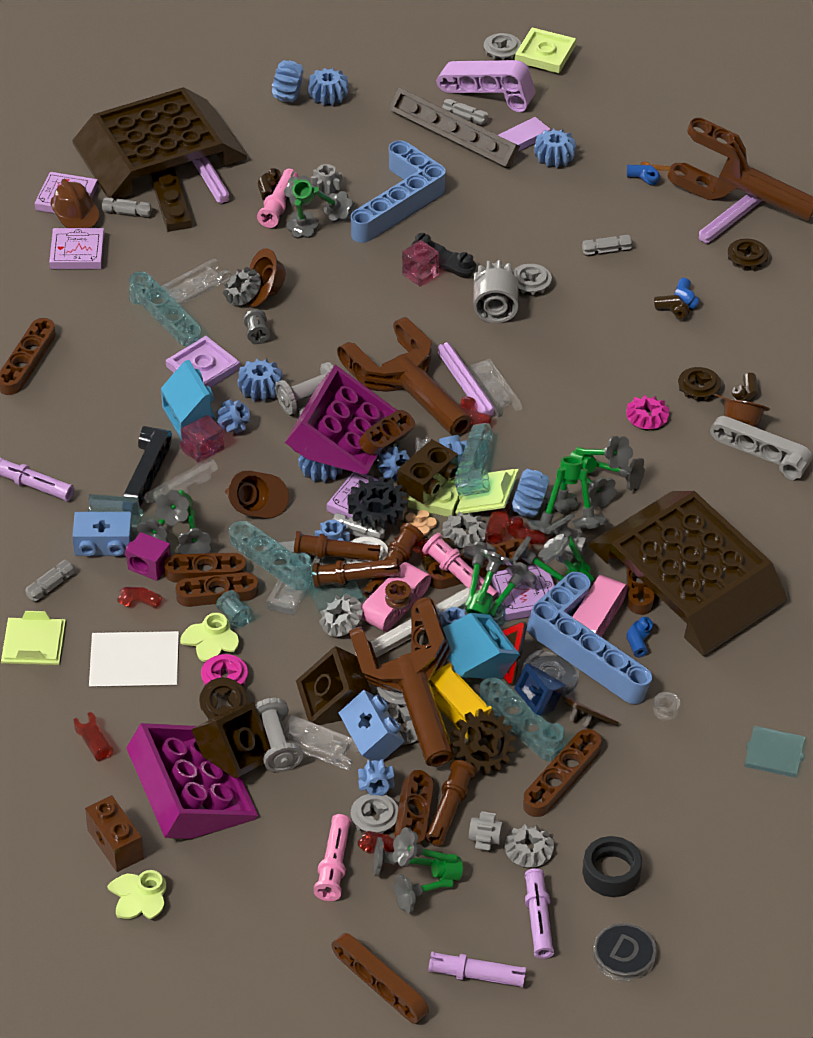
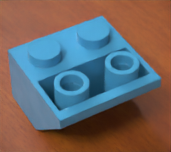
(186, 397)
(479, 647)

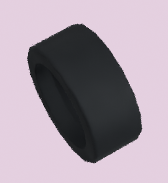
(611, 885)

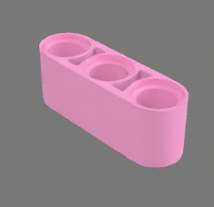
(601, 604)
(379, 613)

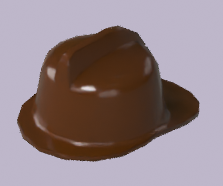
(74, 205)
(271, 273)
(743, 411)
(258, 494)

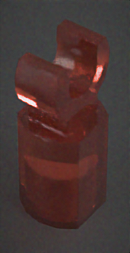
(497, 525)
(94, 738)

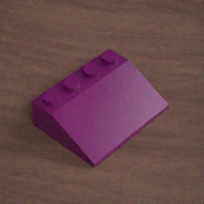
(336, 420)
(184, 787)

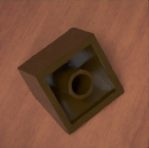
(331, 686)
(234, 740)

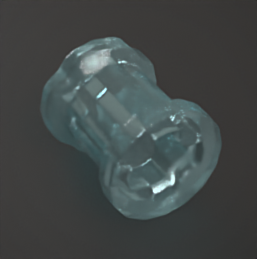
(234, 609)

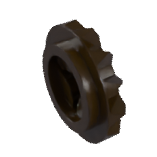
(741, 247)
(704, 377)
(221, 687)

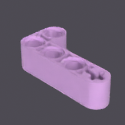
(490, 77)

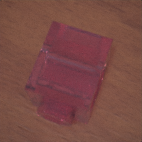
(420, 263)
(202, 439)

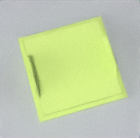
(500, 489)
(33, 639)

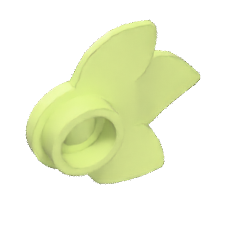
(211, 637)
(136, 896)

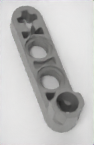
(791, 464)

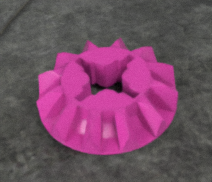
(640, 418)
(234, 666)

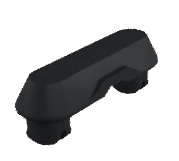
(456, 263)

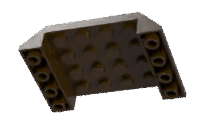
(151, 138)
(696, 566)

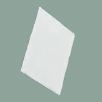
(134, 659)

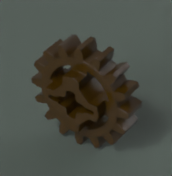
(488, 752)

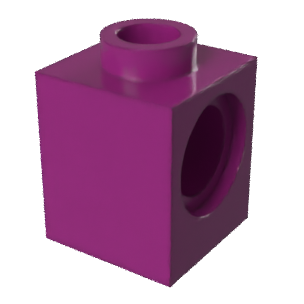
(147, 556)

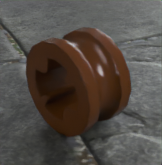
(402, 589)

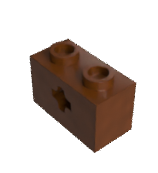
(114, 833)

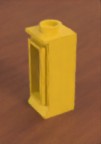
(455, 696)

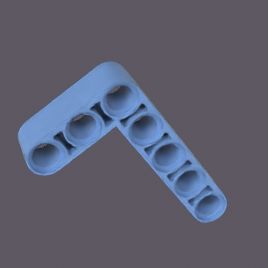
(421, 185)
(556, 628)

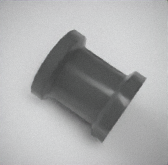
(256, 326)

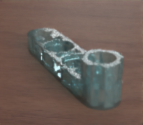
(142, 282)
(470, 475)
(295, 573)
(545, 742)

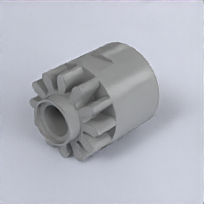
(495, 292)

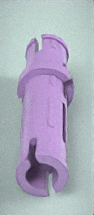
(24, 475)
(535, 884)
(476, 969)

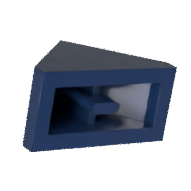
(539, 689)

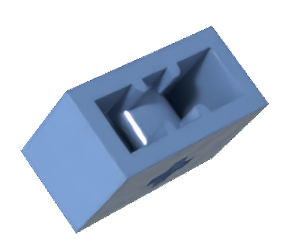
(101, 533)
(372, 726)

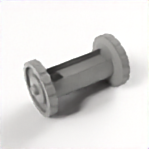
(289, 395)
(282, 754)

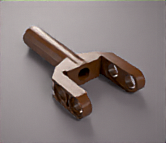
(736, 173)
(407, 373)
(411, 677)

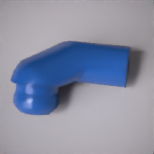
(645, 172)
(687, 295)
(637, 634)

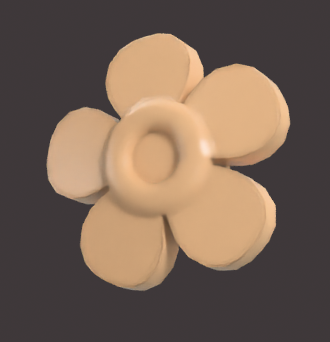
(421, 521)

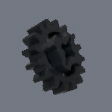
(377, 503)

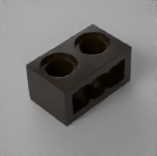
(428, 471)

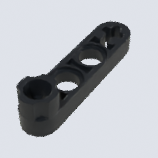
(156, 445)

